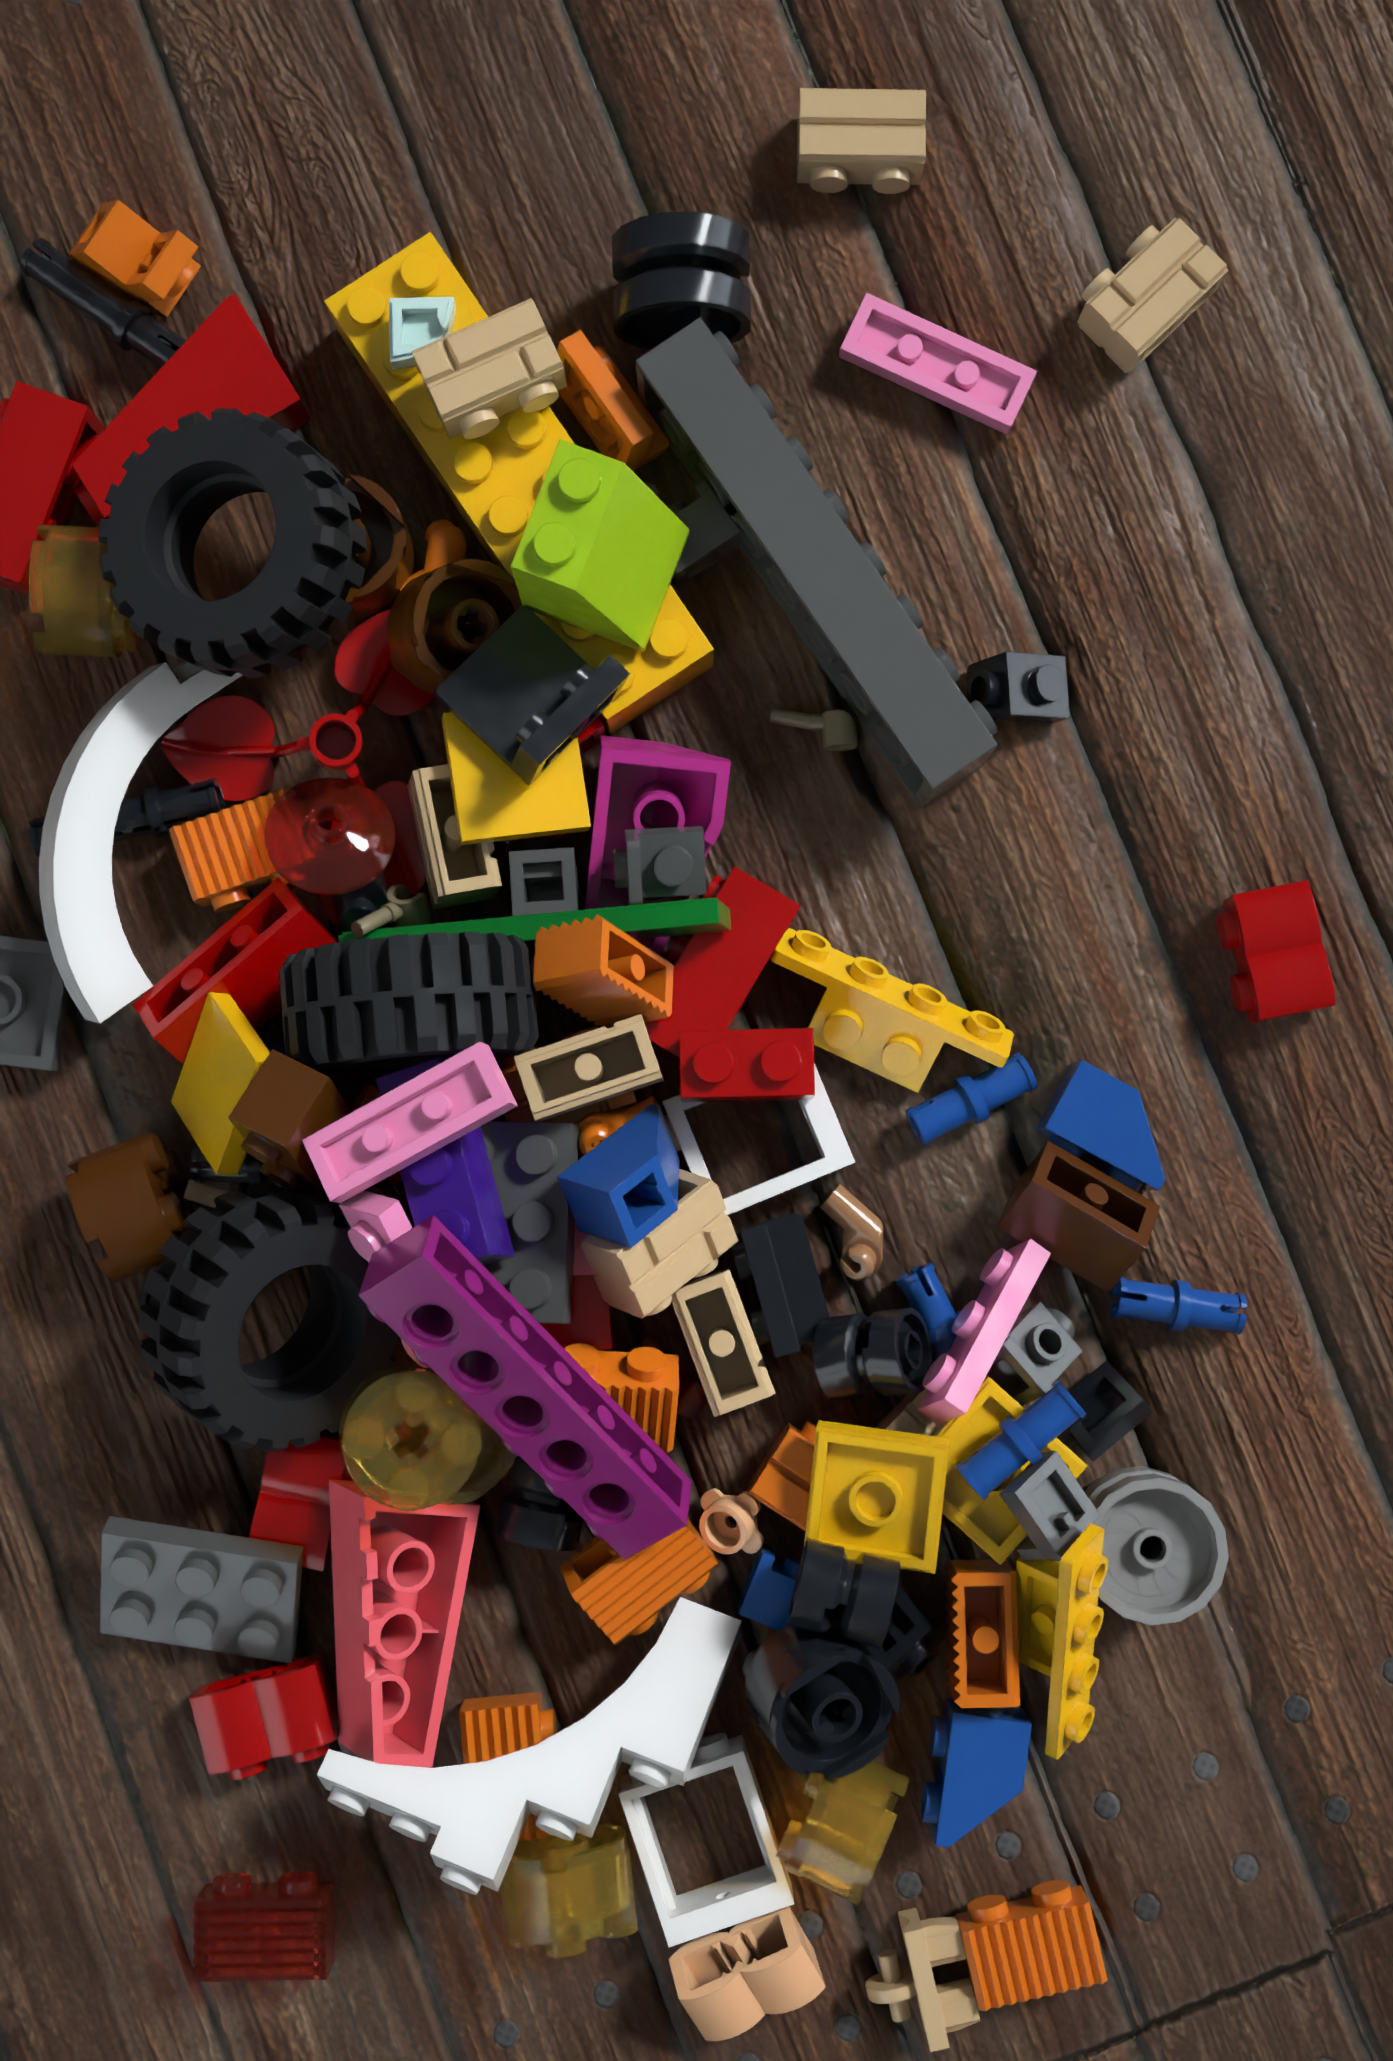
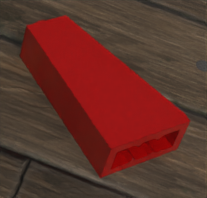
(215, 368)

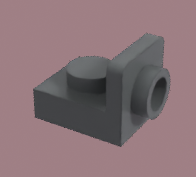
(661, 863)
(1048, 1508)

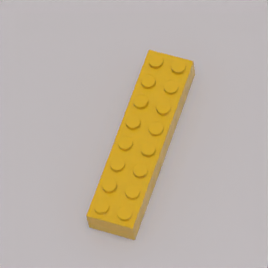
(500, 473)

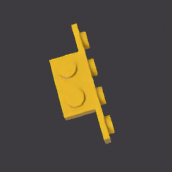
(883, 1019)
(1059, 1631)

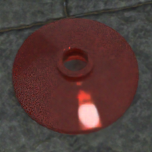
(329, 859)

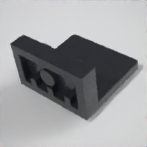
(529, 693)

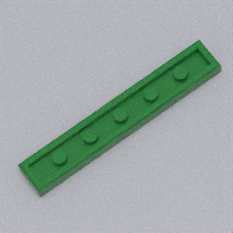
(638, 921)

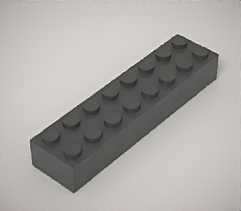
(814, 565)

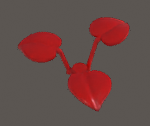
(234, 738)

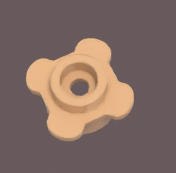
(720, 1532)

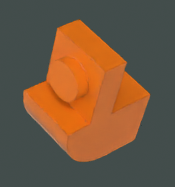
(136, 257)

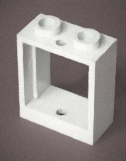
(822, 1124)
(724, 1901)

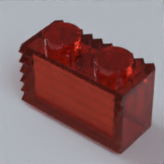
(264, 1929)

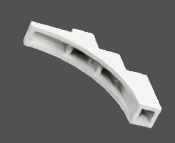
(564, 1780)

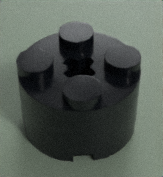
(820, 1700)

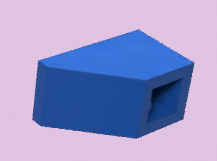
(1106, 1123)
(625, 1181)
(978, 1767)

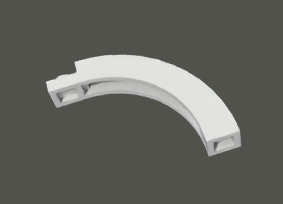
(80, 829)

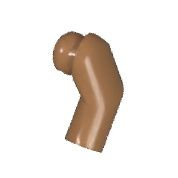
(861, 1234)

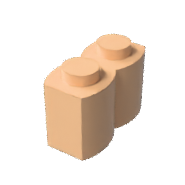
(746, 1973)

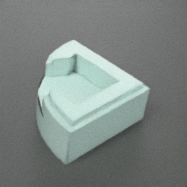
(416, 324)

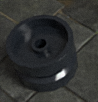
(677, 271)

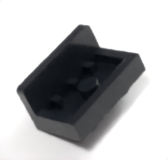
(786, 1282)

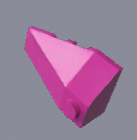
(645, 788)

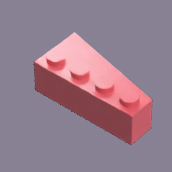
(395, 1620)

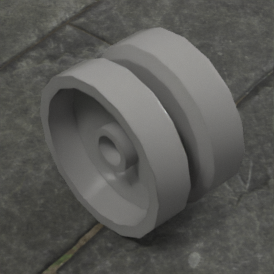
(1183, 1560)

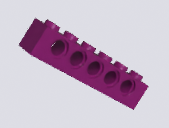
(526, 1387)

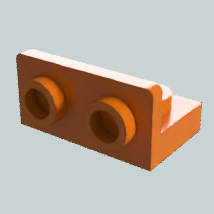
(608, 404)

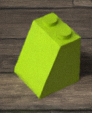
(598, 548)

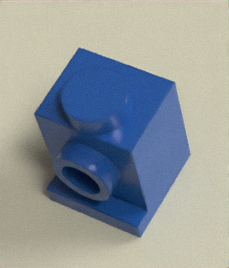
(768, 1589)

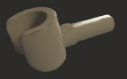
(837, 726)
(400, 909)

